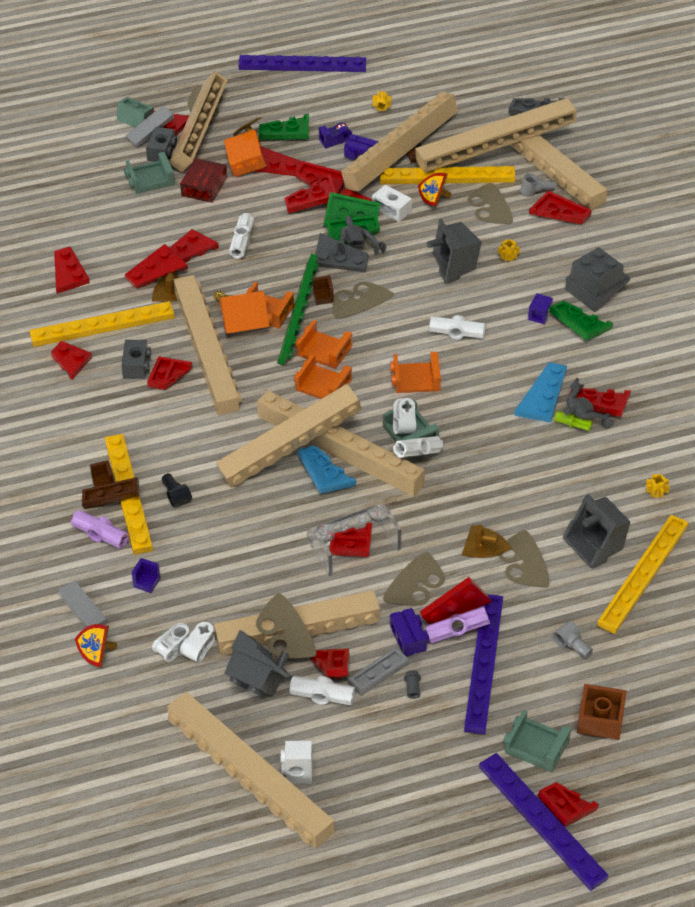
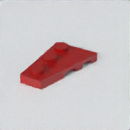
(278, 163)
(311, 197)
(560, 208)
(193, 244)
(155, 266)
(68, 270)
(606, 401)
(458, 600)

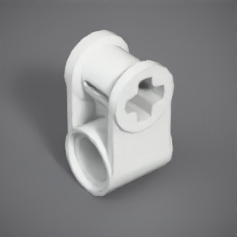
(404, 419)
(170, 642)
(198, 642)

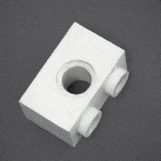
(393, 203)
(297, 762)

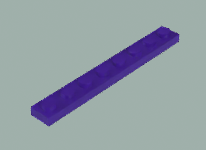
(302, 63)
(483, 668)
(544, 822)

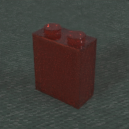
(203, 180)

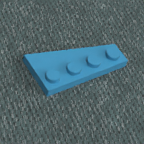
(543, 395)

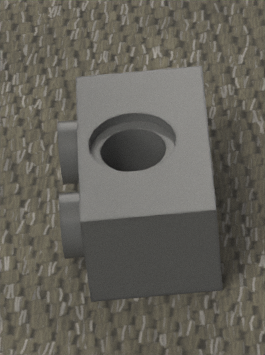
(161, 141)
(135, 359)

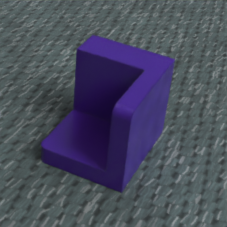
(539, 308)
(146, 575)

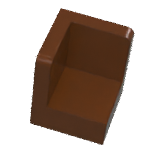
(323, 290)
(101, 473)

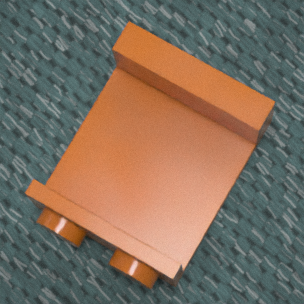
(244, 153)
(277, 307)
(245, 312)
(327, 349)
(416, 376)
(319, 380)

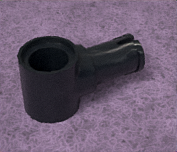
(176, 493)

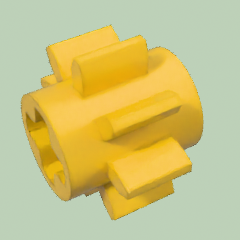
(381, 101)
(509, 250)
(657, 485)

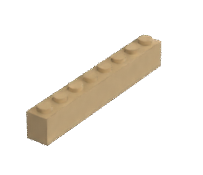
(198, 121)
(562, 171)
(289, 435)
(318, 618)

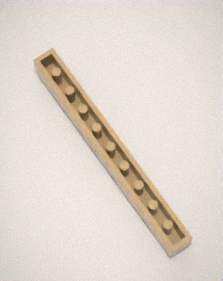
(496, 135)
(399, 141)
(206, 345)
(349, 447)
(251, 770)

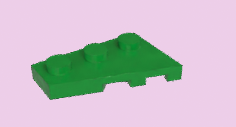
(285, 130)
(342, 206)
(368, 222)
(581, 323)

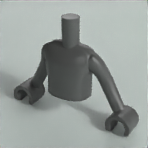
(355, 238)
(582, 406)

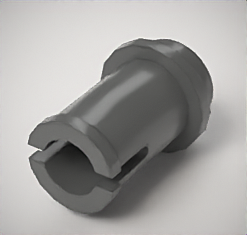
(412, 679)

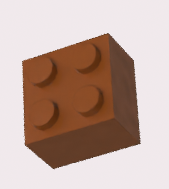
(601, 711)

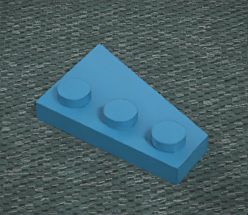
(322, 471)

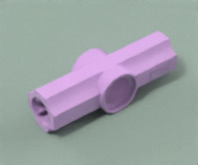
(100, 529)
(444, 628)

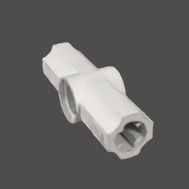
(241, 236)
(457, 327)
(418, 446)
(322, 690)

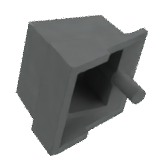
(455, 250)
(595, 278)
(597, 530)
(253, 666)

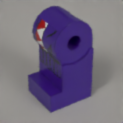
(334, 135)

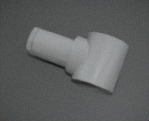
(533, 184)
(570, 636)

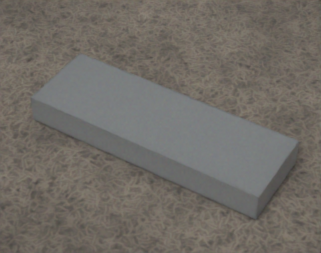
(146, 128)
(81, 605)
(378, 671)

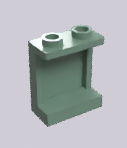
(150, 175)
(423, 428)
(536, 742)

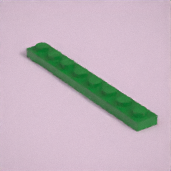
(297, 313)

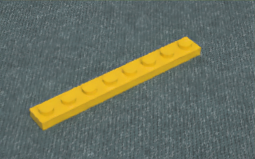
(472, 174)
(101, 324)
(131, 507)
(642, 574)

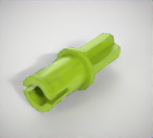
(573, 421)

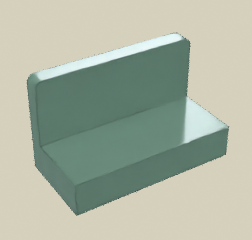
(132, 111)

